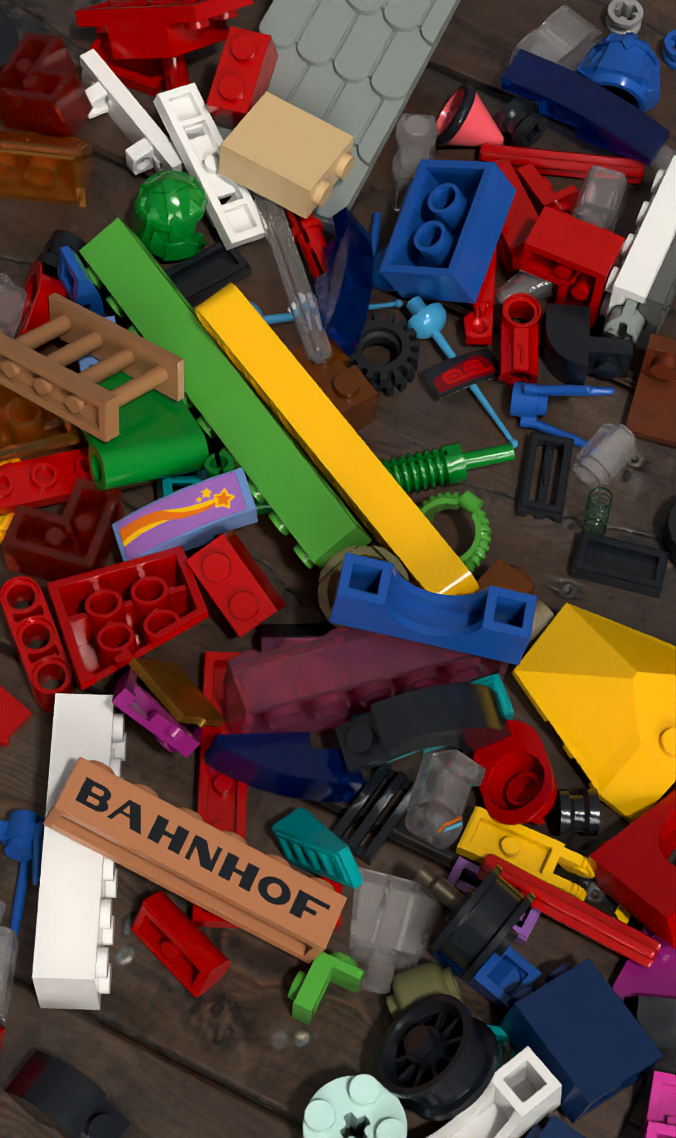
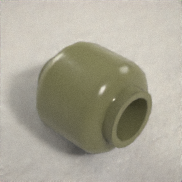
(421, 982)

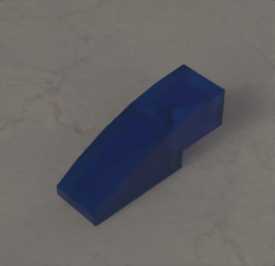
(284, 765)

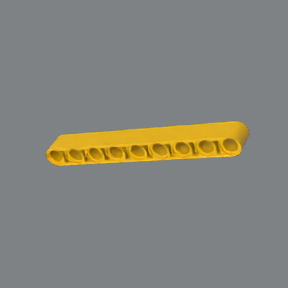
(332, 444)

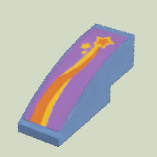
(188, 516)

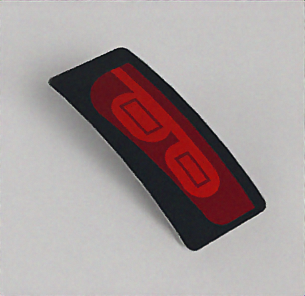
(462, 371)

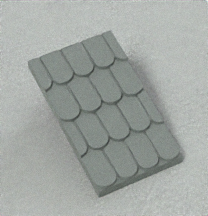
(353, 70)

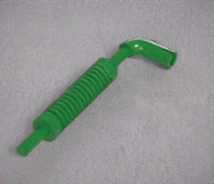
(411, 472)

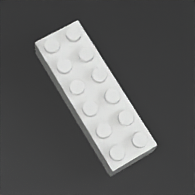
(75, 881)

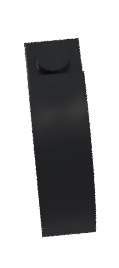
(424, 718)

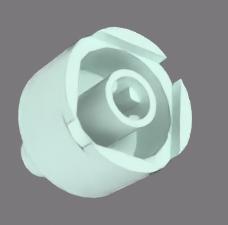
(354, 1103)

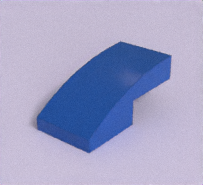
(78, 282)
(498, 976)

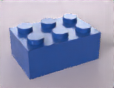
(448, 230)

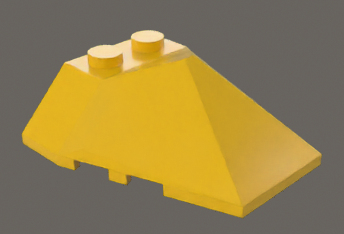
(609, 703)

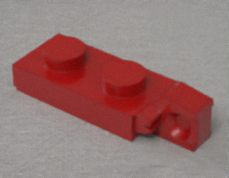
(480, 321)

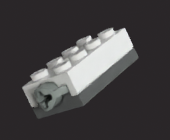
(646, 279)

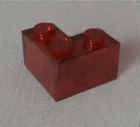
(42, 88)
(67, 544)

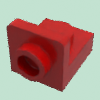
(542, 194)

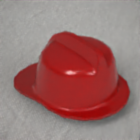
(36, 307)
(517, 777)

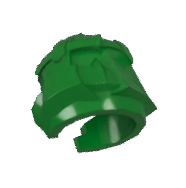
(168, 214)

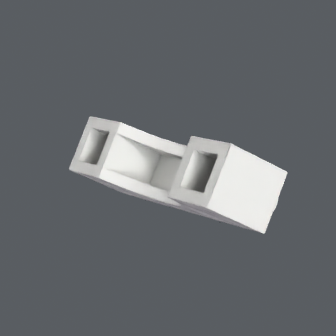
(511, 1104)

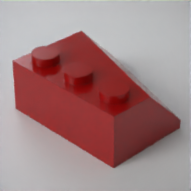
(124, 611)

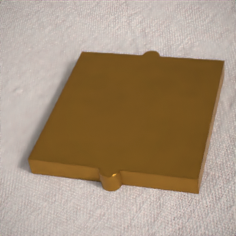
(176, 692)

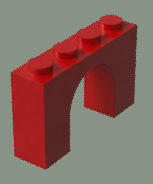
(637, 870)

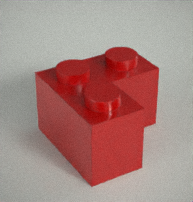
(573, 257)

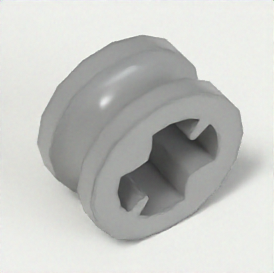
(627, 9)

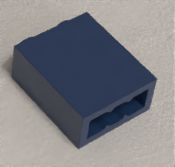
(581, 1036)

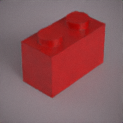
(241, 75)
(235, 583)

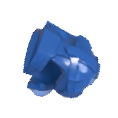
(626, 64)

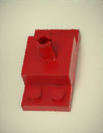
(161, 29)

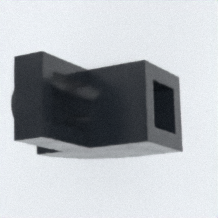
(573, 354)
(65, 1099)

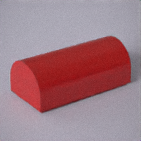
(179, 944)

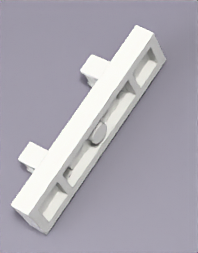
(108, 94)
(199, 147)

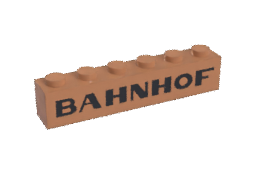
(196, 860)

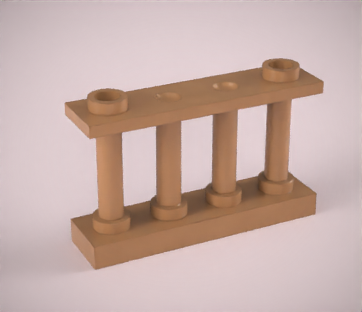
(79, 396)

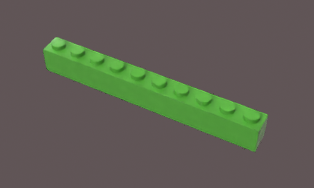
(228, 403)

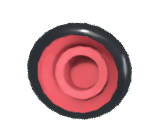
(466, 121)

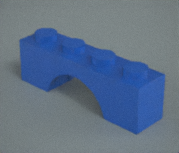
(484, 623)

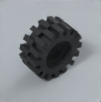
(395, 337)

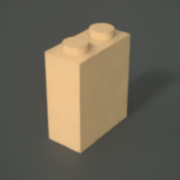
(286, 155)

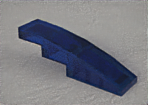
(593, 110)
(347, 284)

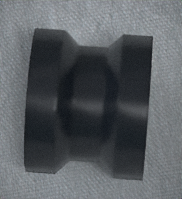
(521, 122)
(577, 812)

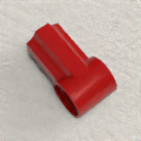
(519, 341)

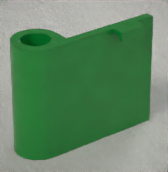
(153, 442)

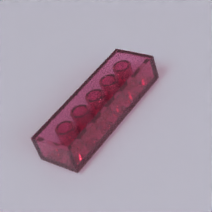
(334, 677)

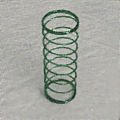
(586, 519)

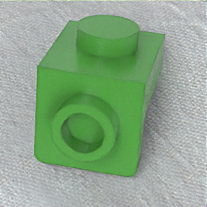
(310, 987)

